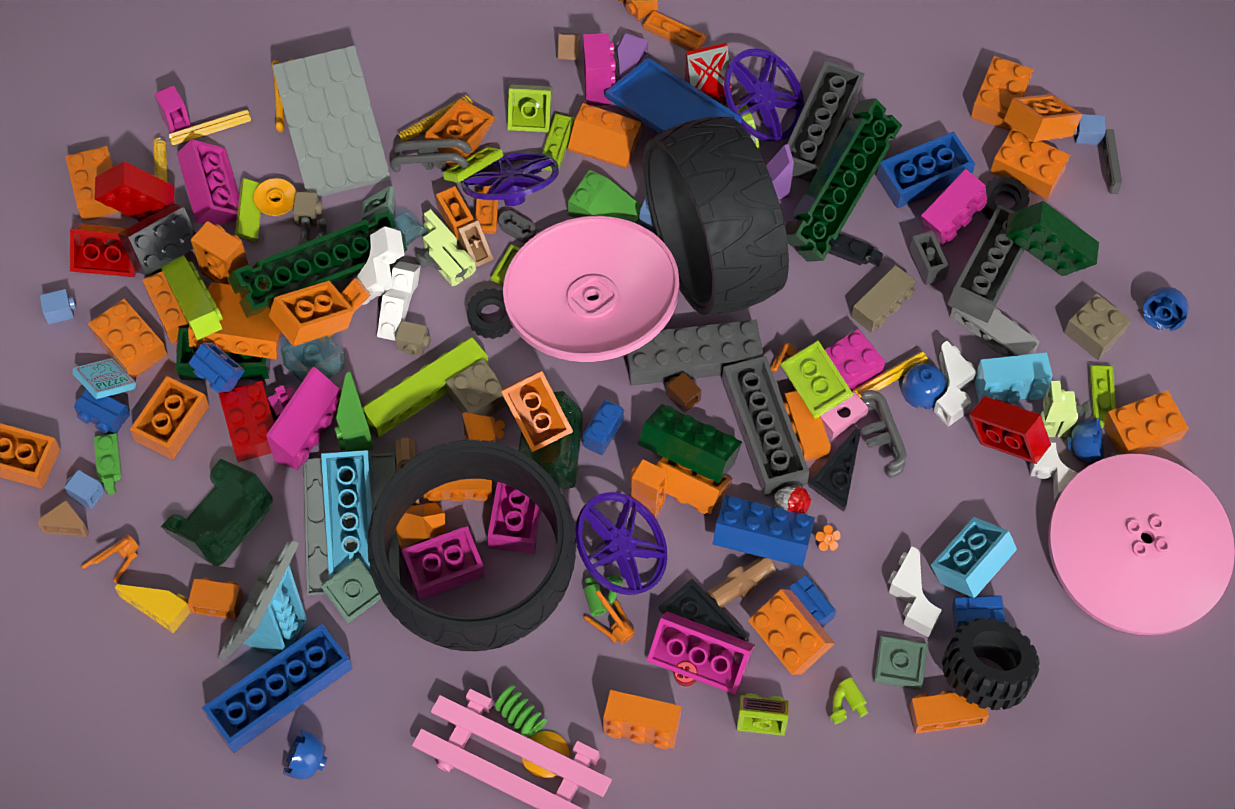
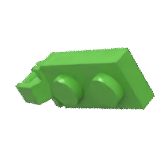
(108, 461)

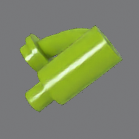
(853, 696)

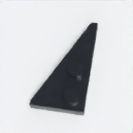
(835, 476)
(697, 606)

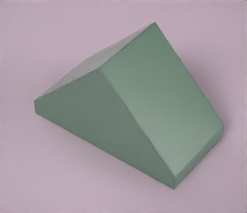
(378, 204)

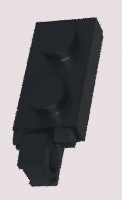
(854, 251)

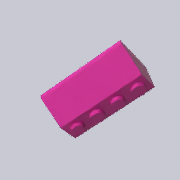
(209, 182)
(304, 420)
(717, 655)

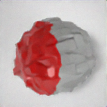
(793, 498)

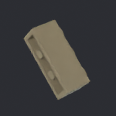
(884, 299)

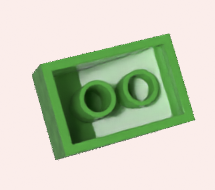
(602, 197)
(352, 427)

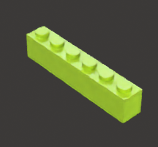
(193, 297)
(421, 389)

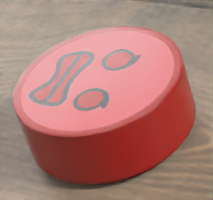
(684, 680)

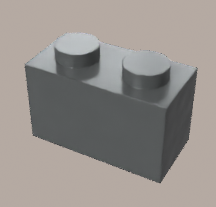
(929, 257)

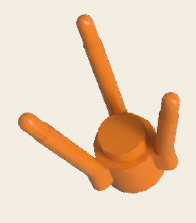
(786, 351)
(124, 548)
(621, 629)

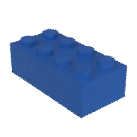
(924, 169)
(763, 530)

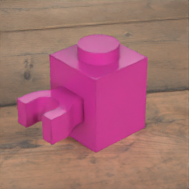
(280, 399)

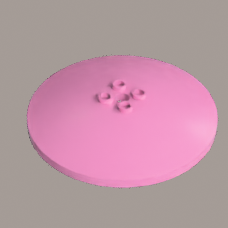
(583, 258)
(1116, 574)

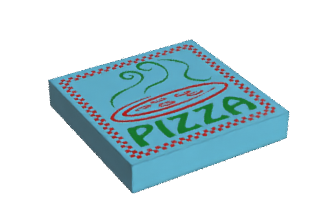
(104, 378)

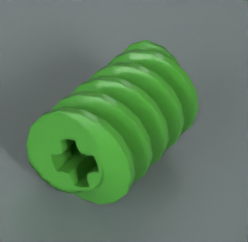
(518, 713)

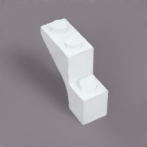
(385, 250)
(397, 299)
(958, 376)
(1051, 466)
(907, 585)

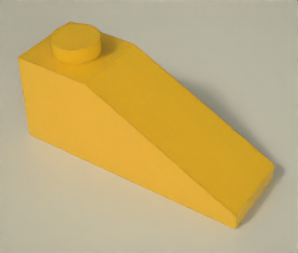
(159, 605)

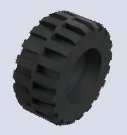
(980, 682)

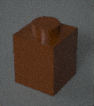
(683, 392)

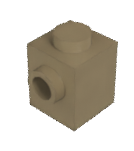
(307, 205)
(412, 338)

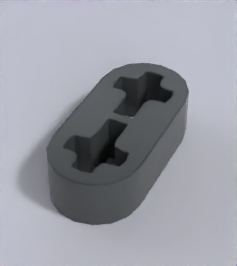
(515, 228)

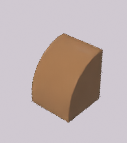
(568, 46)

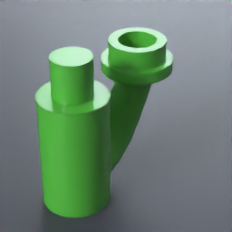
(594, 603)

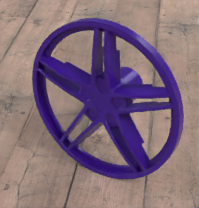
(761, 93)
(509, 182)
(620, 545)

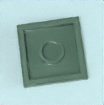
(352, 590)
(901, 663)

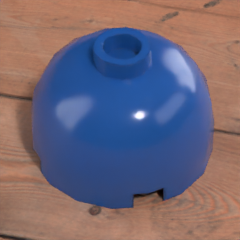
(1166, 308)
(923, 385)
(1087, 440)
(305, 756)

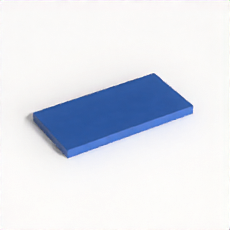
(663, 98)

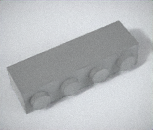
(999, 333)

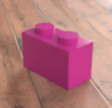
(172, 109)

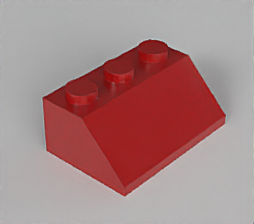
(98, 251)

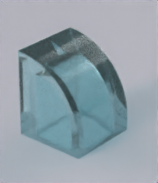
(409, 228)

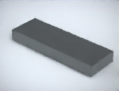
(1111, 161)

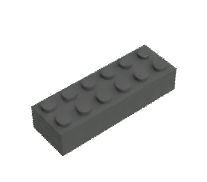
(823, 117)
(987, 269)
(695, 351)
(765, 425)

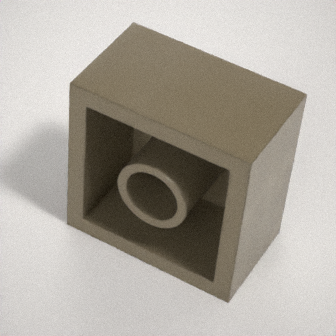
(1097, 326)
(476, 390)

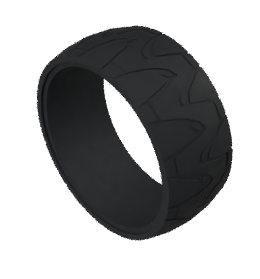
(716, 214)
(471, 461)

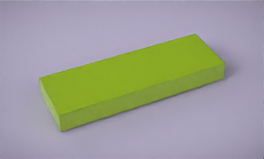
(558, 138)
(475, 163)
(248, 214)
(1102, 391)

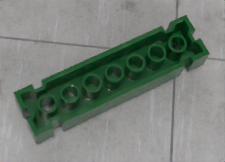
(841, 180)
(308, 264)

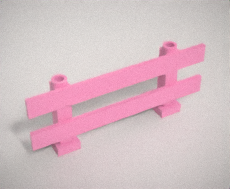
(470, 721)

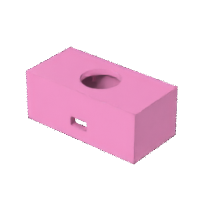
(835, 425)

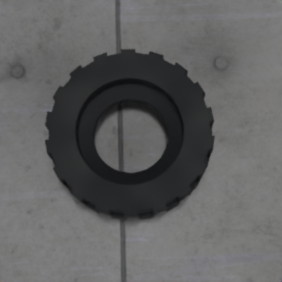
(1005, 185)
(484, 328)

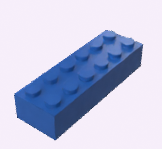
(277, 688)

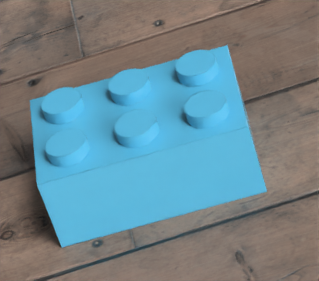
(1013, 377)
(974, 557)

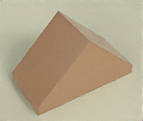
(474, 243)
(62, 521)

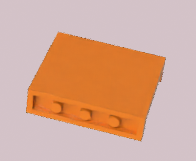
(240, 335)

